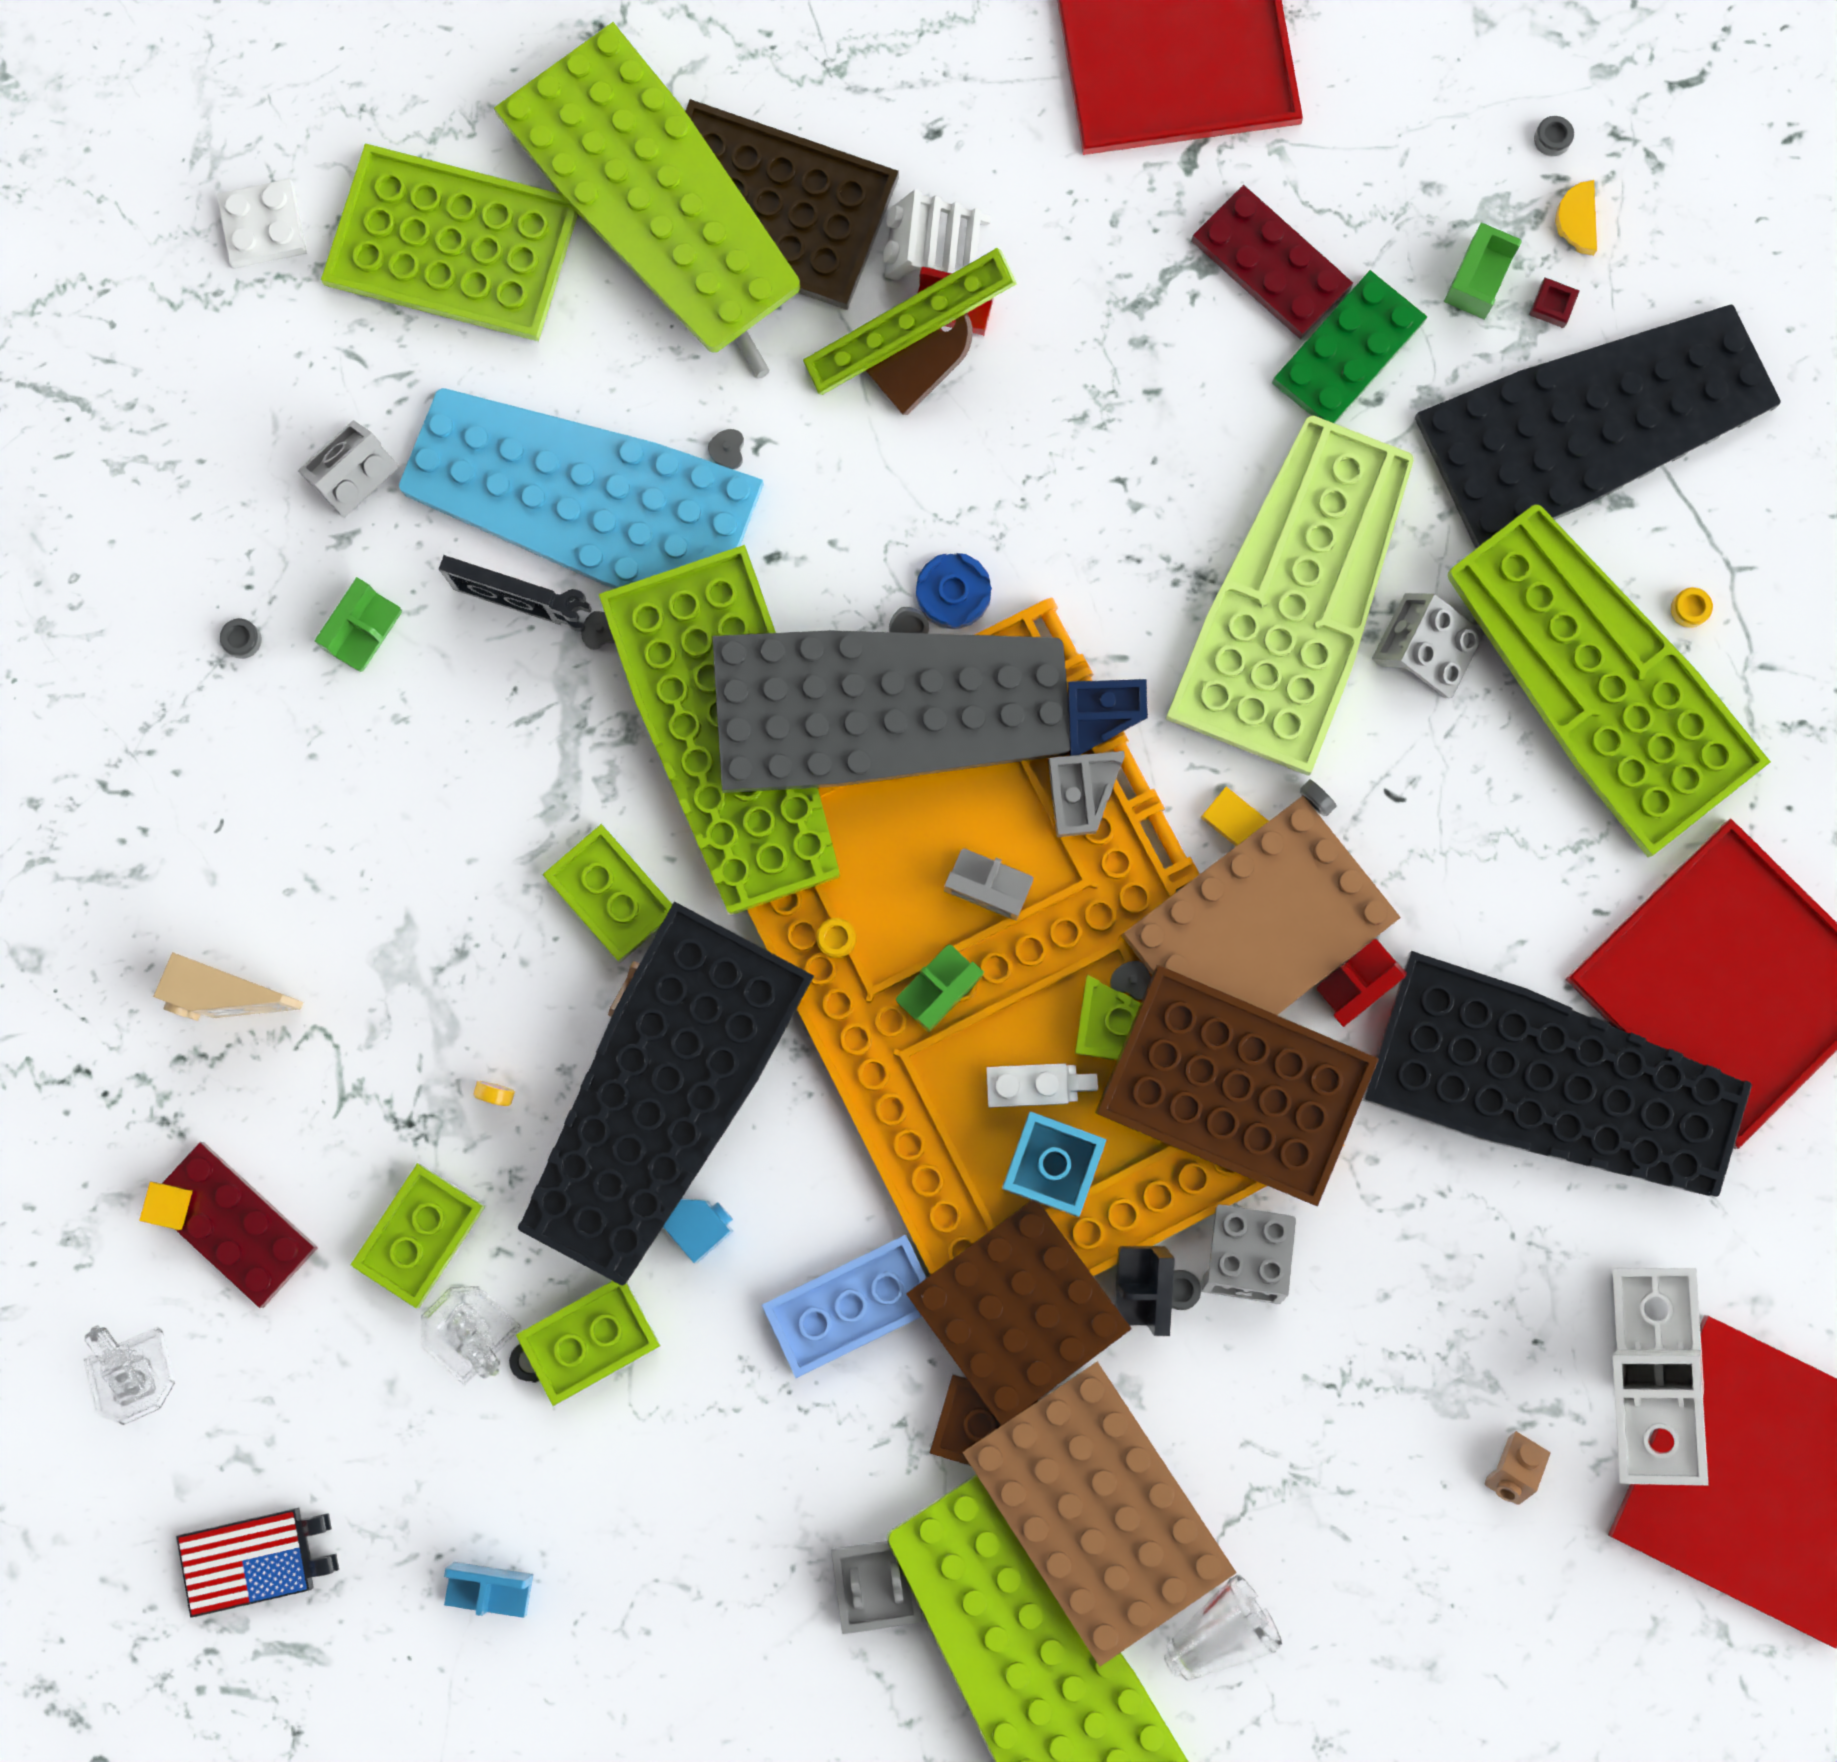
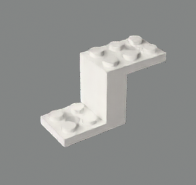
(1659, 1377)

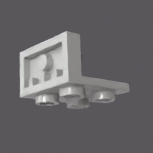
(1429, 642)
(1250, 1254)

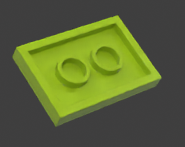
(609, 893)
(417, 1235)
(587, 1341)

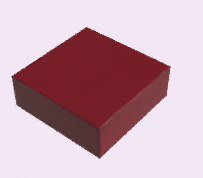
(1554, 302)

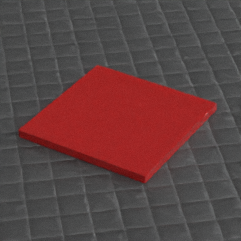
(1177, 70)
(1726, 971)
(1771, 1493)

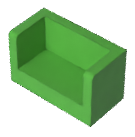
(1482, 270)

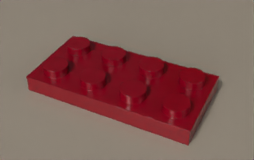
(1271, 261)
(238, 1227)

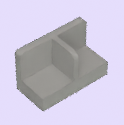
(988, 884)

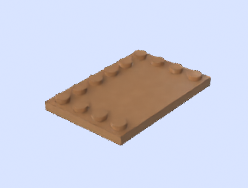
(1268, 914)

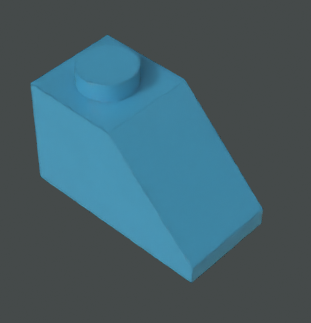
(698, 1227)

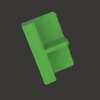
(358, 625)
(939, 987)

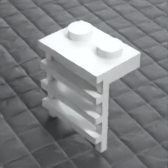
(915, 234)

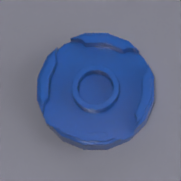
(953, 590)

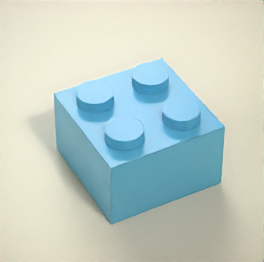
(1054, 1164)

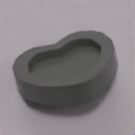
(726, 448)
(909, 621)
(596, 631)
(1131, 979)

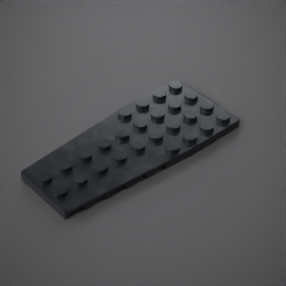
(1594, 419)
(1552, 1080)
(661, 1090)

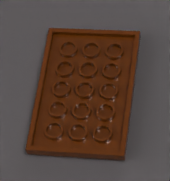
(1237, 1085)

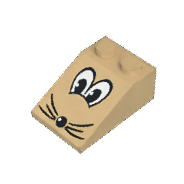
(200, 990)

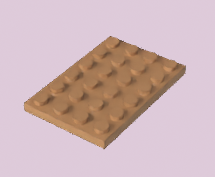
(1099, 1513)

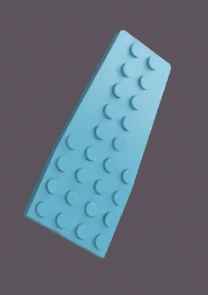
(575, 490)

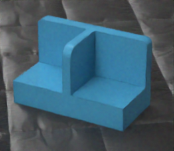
(488, 1589)

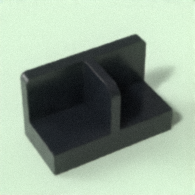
(1145, 1287)

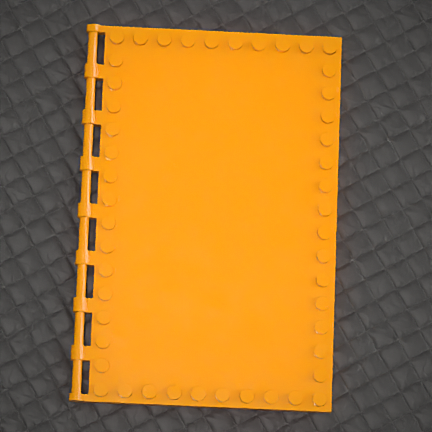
(925, 1093)

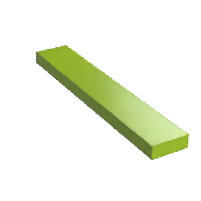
(910, 321)

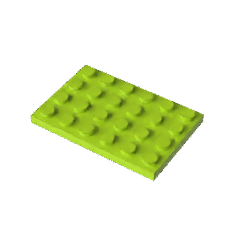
(450, 242)

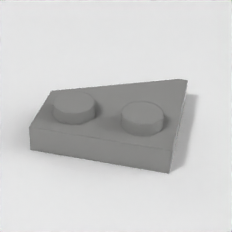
(1081, 790)

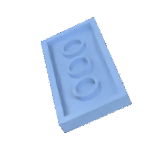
(846, 1306)

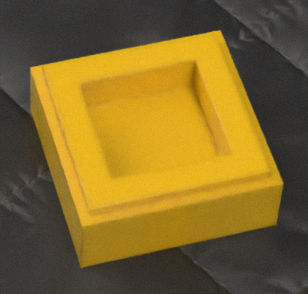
(165, 1205)

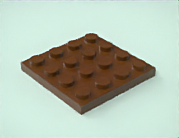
(1018, 1311)

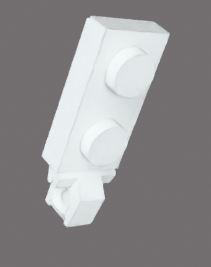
(1036, 1085)

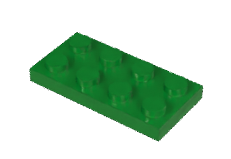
(1349, 349)

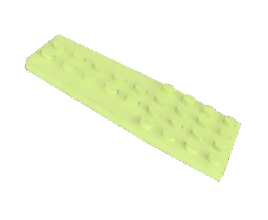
(1296, 599)

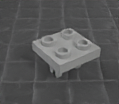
(872, 1589)

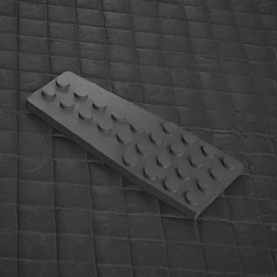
(883, 705)

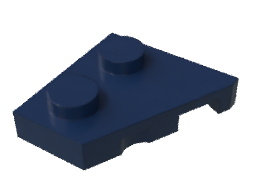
(1104, 710)

